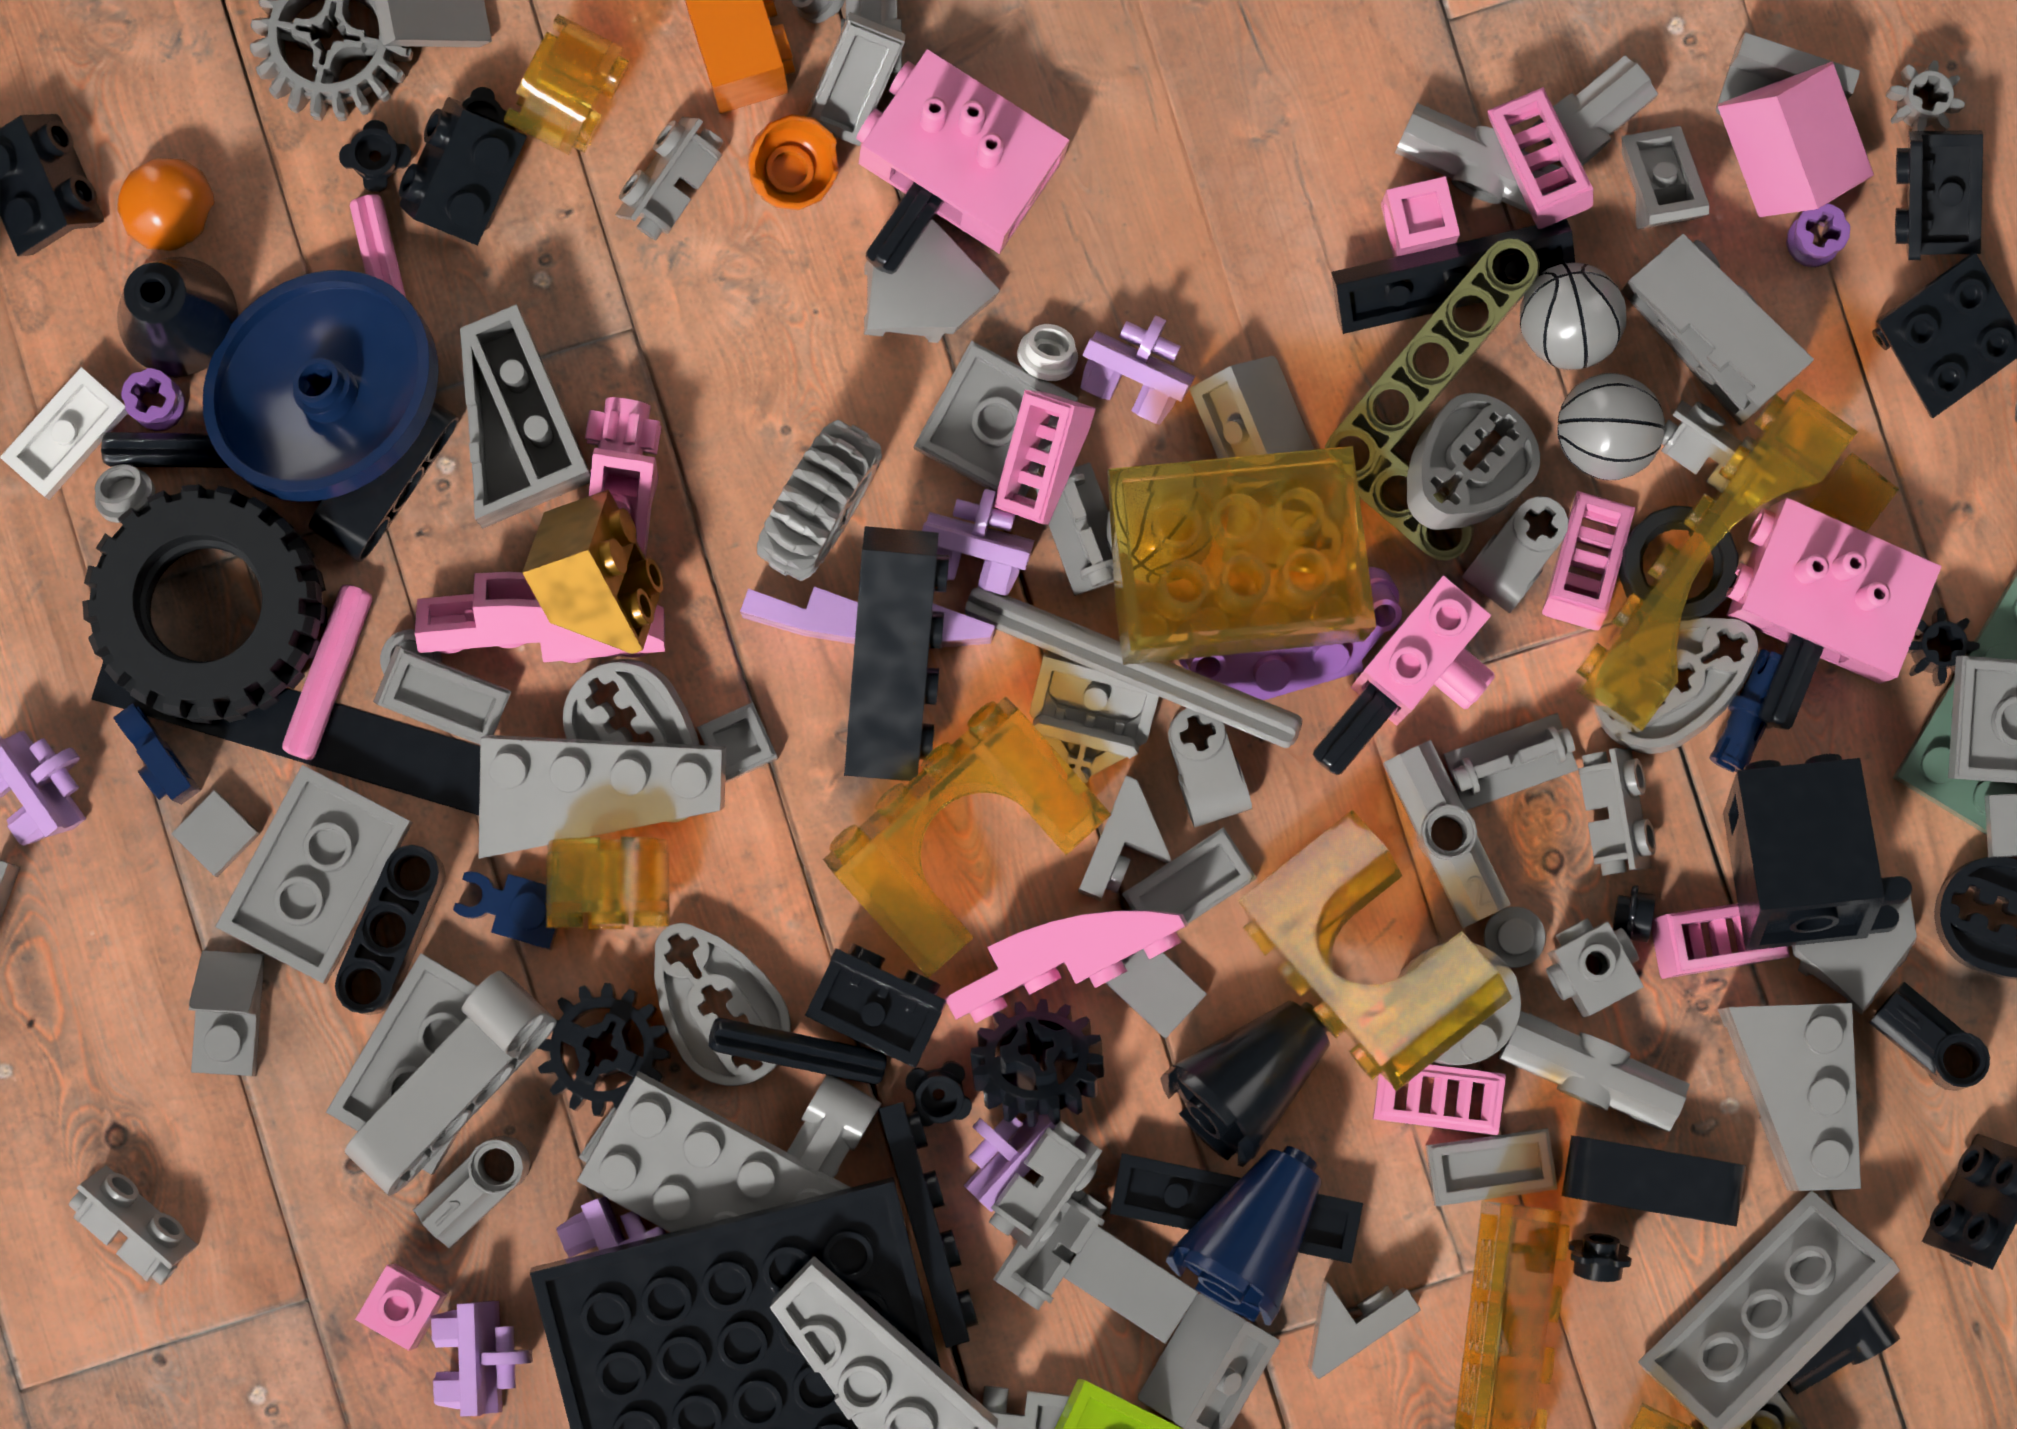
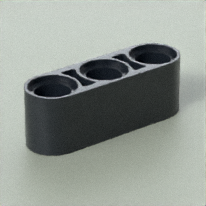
(362, 516)
(389, 898)
(1654, 1180)

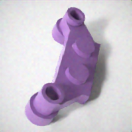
(1288, 670)

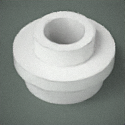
(1048, 352)

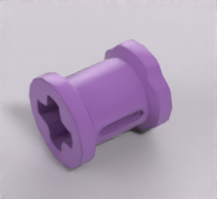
(1800, 239)
(154, 417)

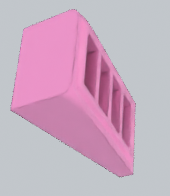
(1560, 203)
(1066, 445)
(1581, 598)
(1671, 946)
(1490, 1108)

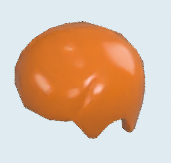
(793, 162)
(165, 203)

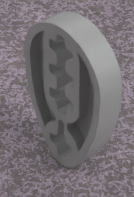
(1448, 443)
(642, 688)
(1709, 692)
(683, 994)

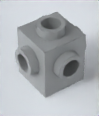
(1615, 974)

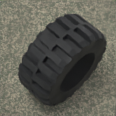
(146, 548)

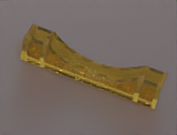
(1640, 662)

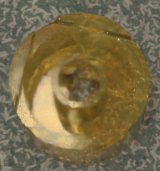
(565, 86)
(607, 883)

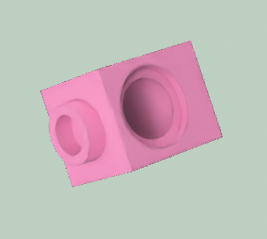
(1420, 217)
(401, 1306)

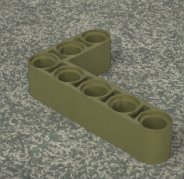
(1423, 391)

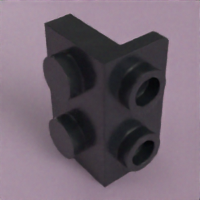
(460, 171)
(42, 184)
(1942, 193)
(877, 1006)

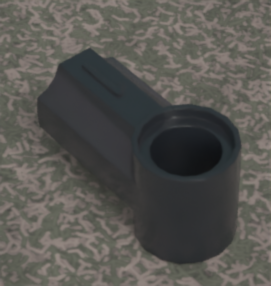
(1926, 1034)
(1856, 1342)

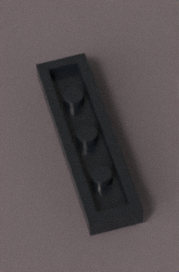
(1423, 280)
(1183, 1195)
(936, 1249)

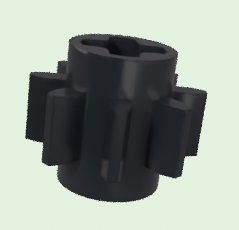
(1949, 634)

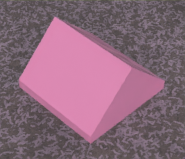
(1796, 142)

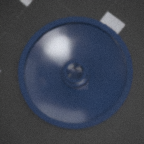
(320, 385)

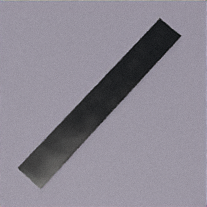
(351, 745)

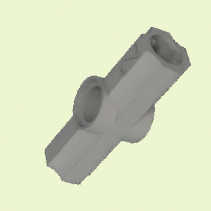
(1465, 155)
(1430, 795)
(1595, 1072)

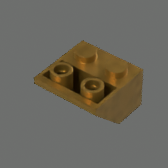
(594, 573)

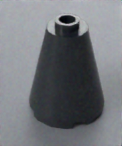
(175, 315)
(1248, 1079)

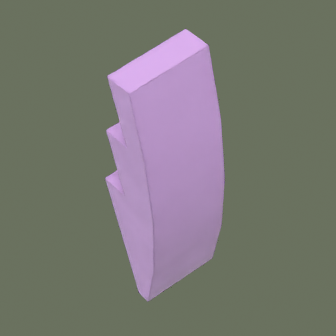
(835, 618)

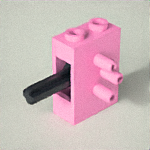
(954, 156)
(1828, 598)
(1419, 655)

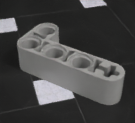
(453, 1083)

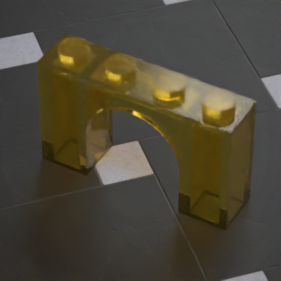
(883, 855)
(1393, 1024)

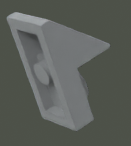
(1663, 178)
(1128, 826)
(227, 1013)
(1340, 1337)

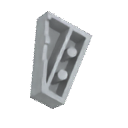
(1716, 327)

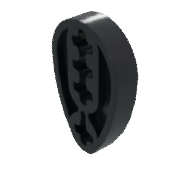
(1970, 939)

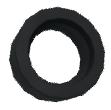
(1664, 520)

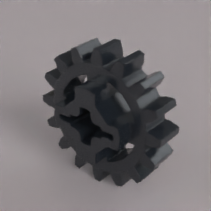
(618, 1024)
(1062, 1048)

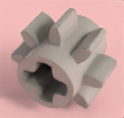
(1940, 93)

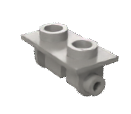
(679, 155)
(1698, 438)
(1081, 532)
(1511, 761)
(1625, 832)
(113, 1204)
(1034, 1210)
(1038, 1273)

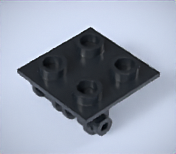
(1950, 334)
(1978, 1206)

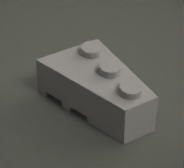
(516, 423)
(1804, 1088)

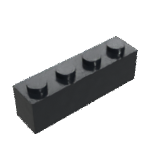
(892, 652)

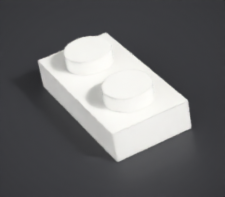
(64, 433)

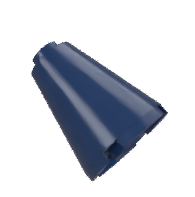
(1252, 1236)

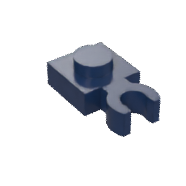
(162, 769)
(517, 909)

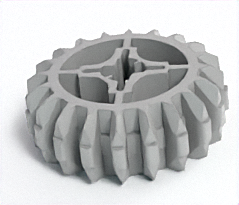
(328, 68)
(819, 500)

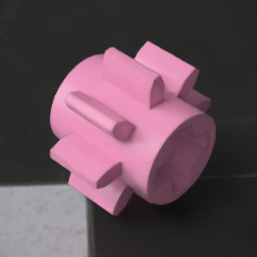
(624, 427)

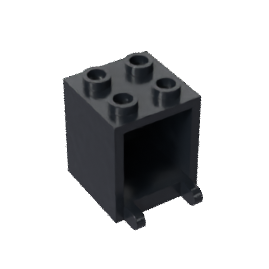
(1807, 855)

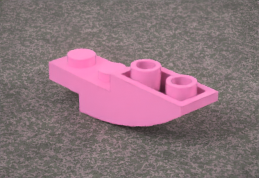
(508, 616)
(1087, 944)

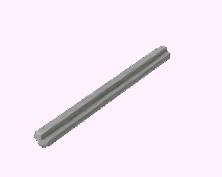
(1158, 678)

